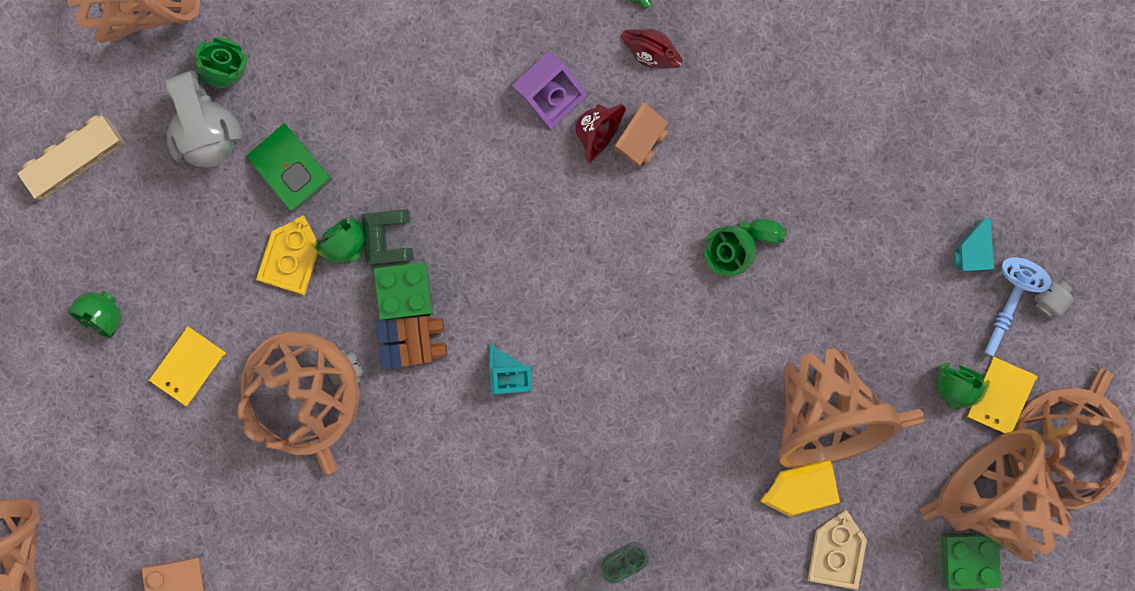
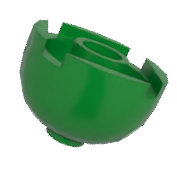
(220, 62)
(341, 242)
(729, 250)
(97, 312)
(960, 387)

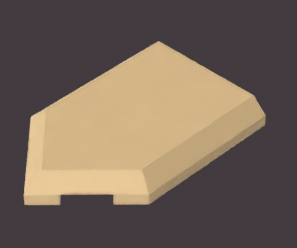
(838, 553)

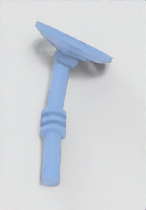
(1022, 282)

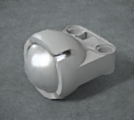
(200, 129)

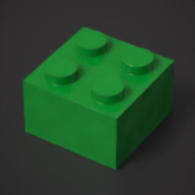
(403, 291)
(970, 561)

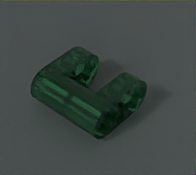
(375, 237)
(633, 565)

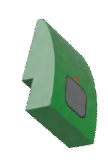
(289, 167)

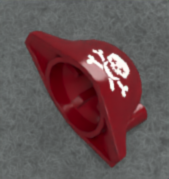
(652, 48)
(597, 128)

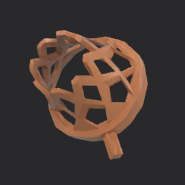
(123, 21)
(1077, 398)
(880, 418)
(327, 435)
(1034, 483)
(19, 547)

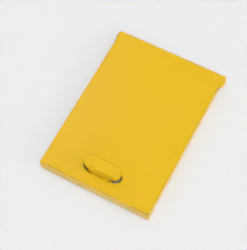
(187, 366)
(1004, 397)

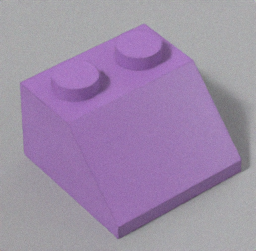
(550, 89)

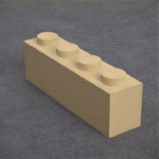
(71, 157)

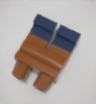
(417, 336)

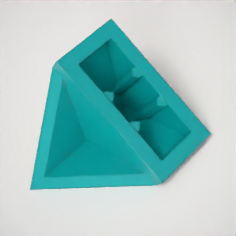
(508, 374)

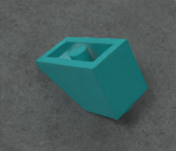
(975, 249)

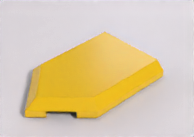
(289, 257)
(803, 489)

